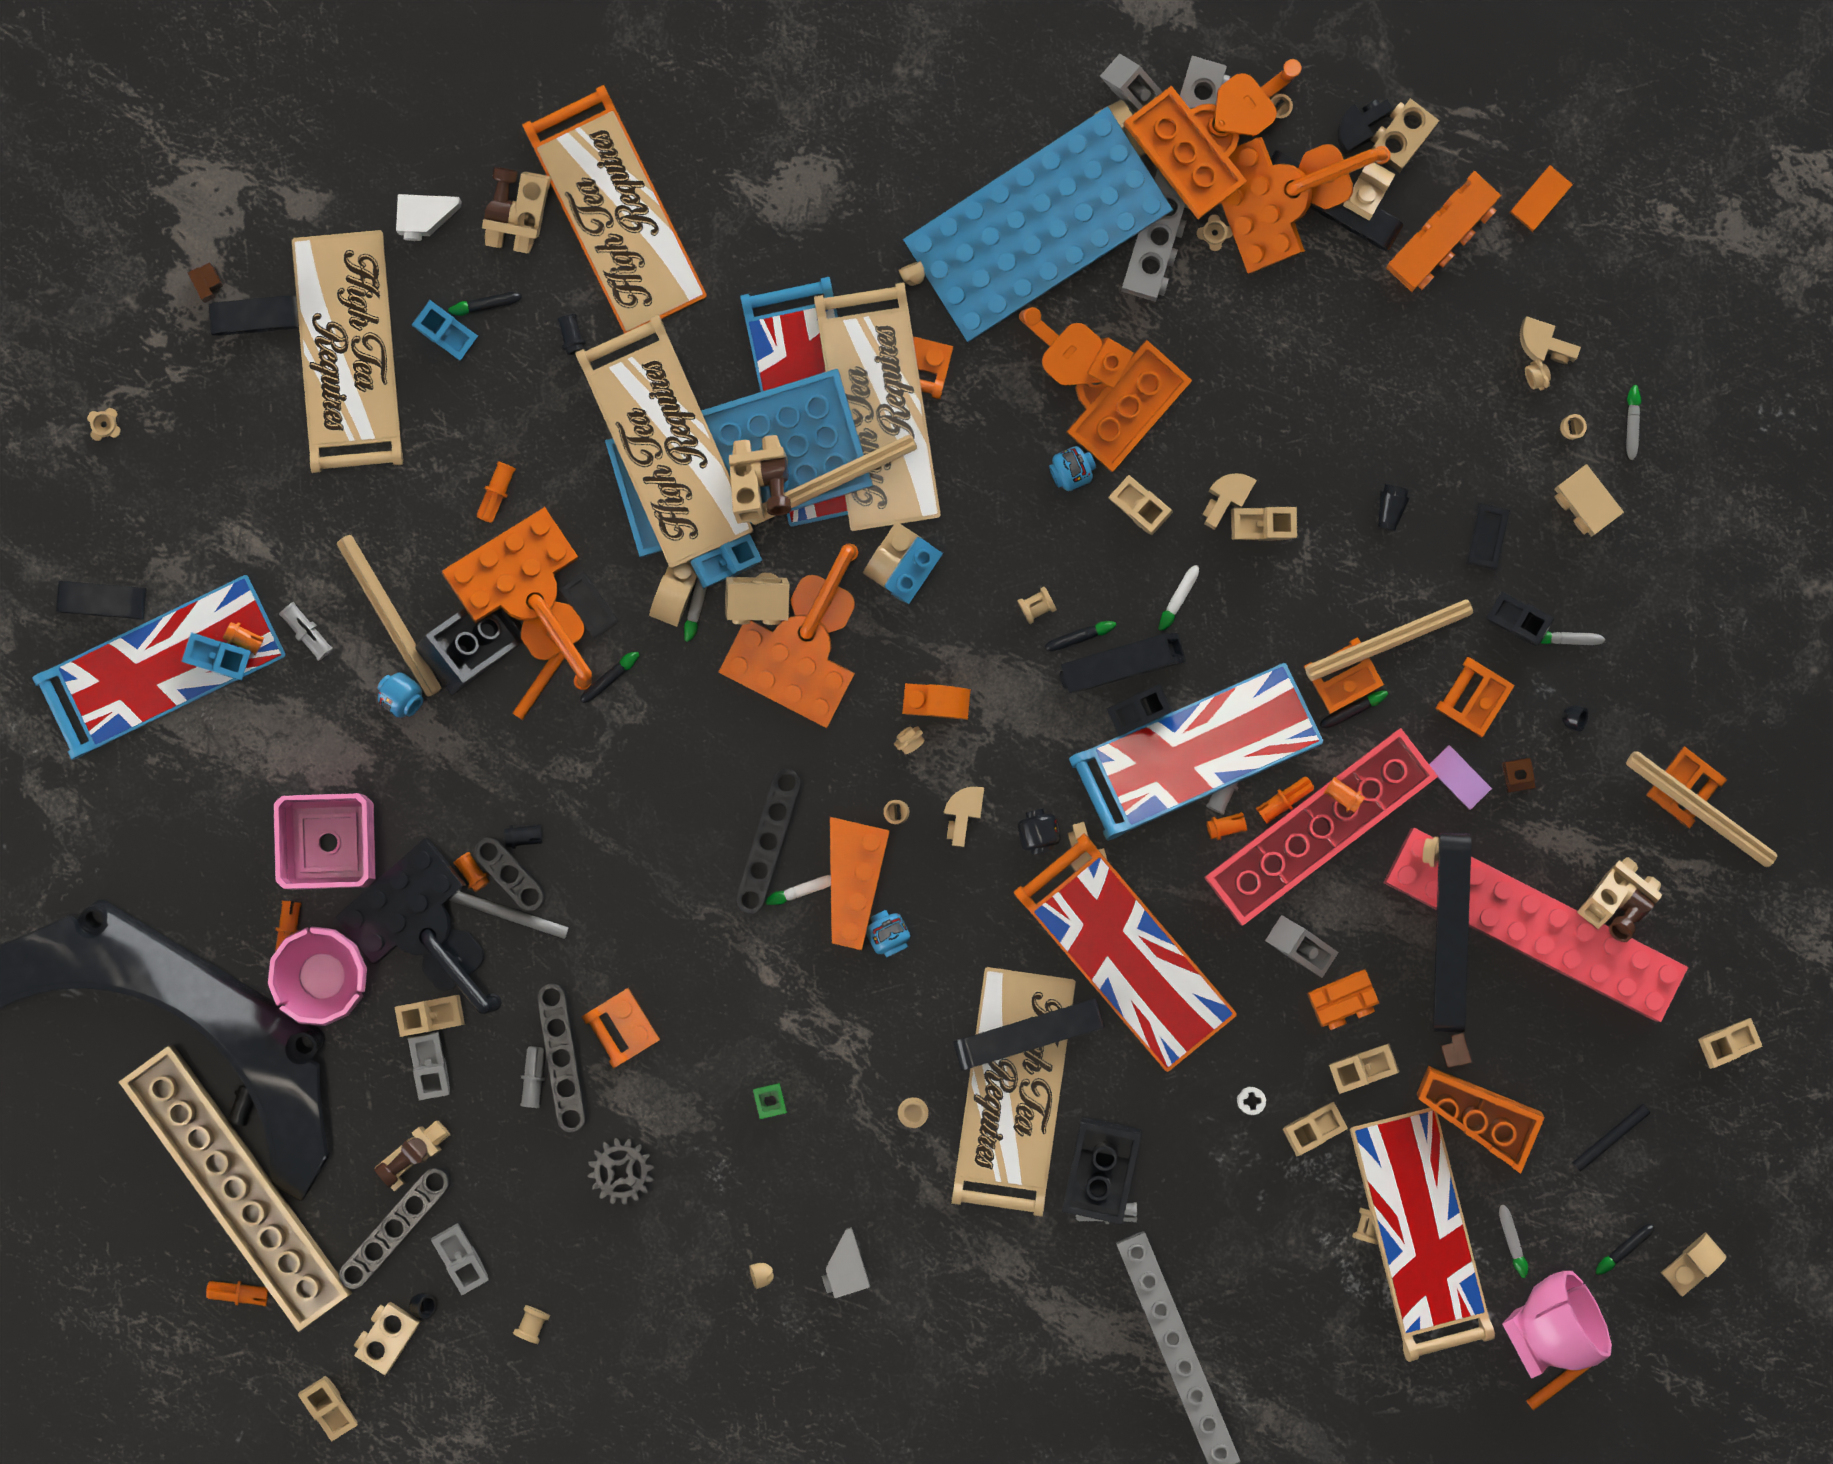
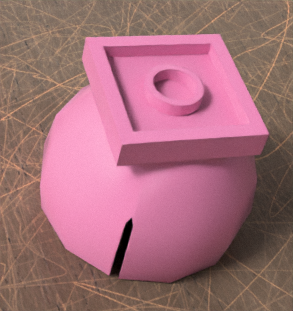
(317, 976)
(1559, 1326)

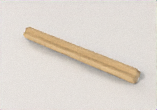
(847, 472)
(388, 615)
(1389, 640)
(1701, 809)

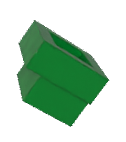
(768, 1111)

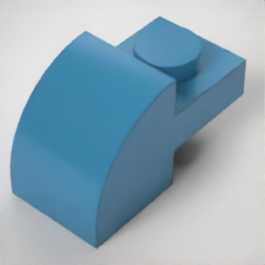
(444, 330)
(726, 561)
(216, 656)

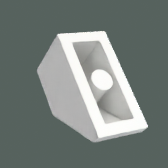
(423, 214)

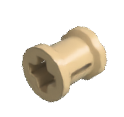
(1037, 605)
(1366, 1229)
(531, 1324)

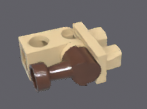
(516, 217)
(754, 470)
(1625, 890)
(411, 1152)

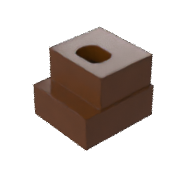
(205, 281)
(1511, 782)
(1456, 1052)

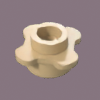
(1205, 232)
(1538, 375)
(108, 416)
(909, 739)

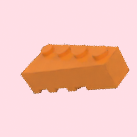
(1443, 232)
(855, 871)
(1489, 1118)

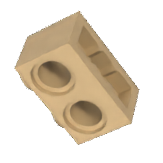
(1409, 138)
(392, 1341)

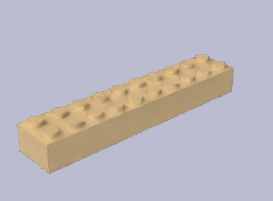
(235, 1187)

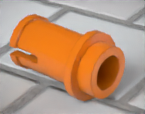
(243, 638)
(1344, 795)
(1226, 825)
(471, 872)

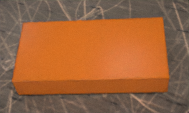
(1541, 198)

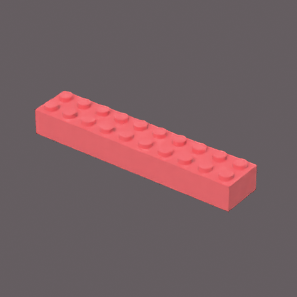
(1548, 932)

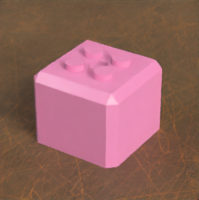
(298, 830)

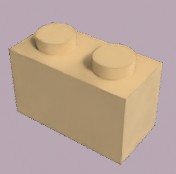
(1587, 501)
(757, 600)

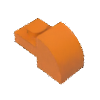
(936, 701)

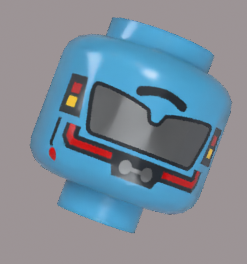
(1072, 468)
(400, 695)
(887, 933)

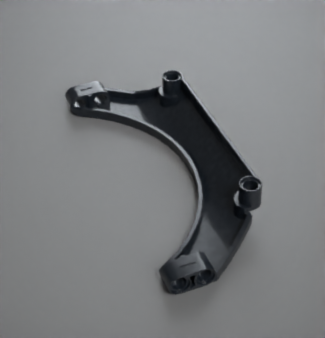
(238, 1020)

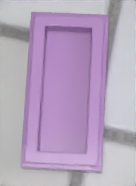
(1459, 777)

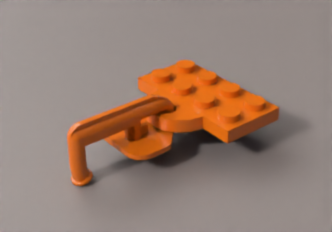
(1194, 151)
(1265, 209)
(1112, 416)
(522, 567)
(796, 669)

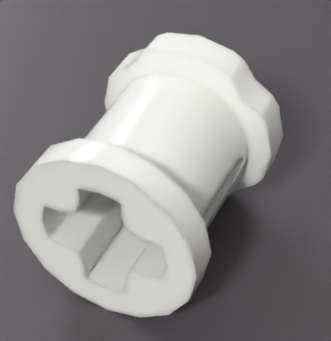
(1258, 1106)

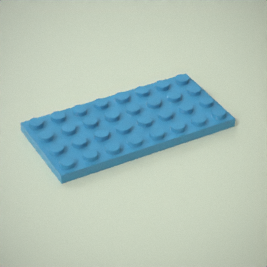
(1038, 224)
(811, 427)

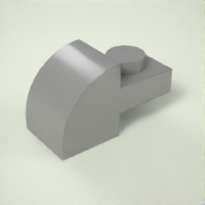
(429, 1065)
(460, 1259)

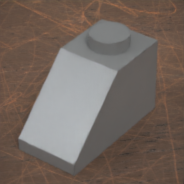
(1130, 82)
(1301, 946)
(845, 1269)

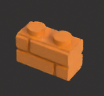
(1343, 998)

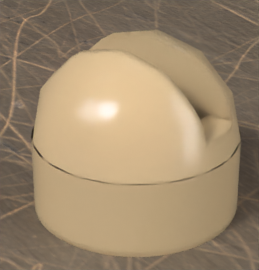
(1284, 108)
(912, 273)
(1578, 426)
(890, 811)
(761, 1274)

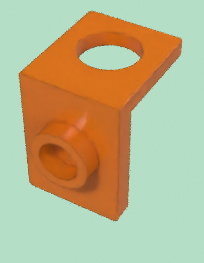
(1110, 362)

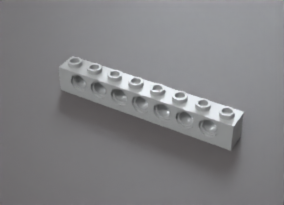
(1137, 281)
(1177, 1350)

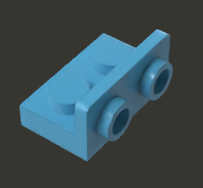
(912, 570)

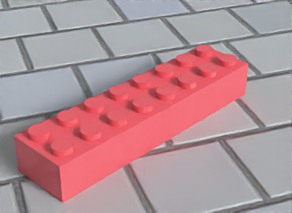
(1319, 828)

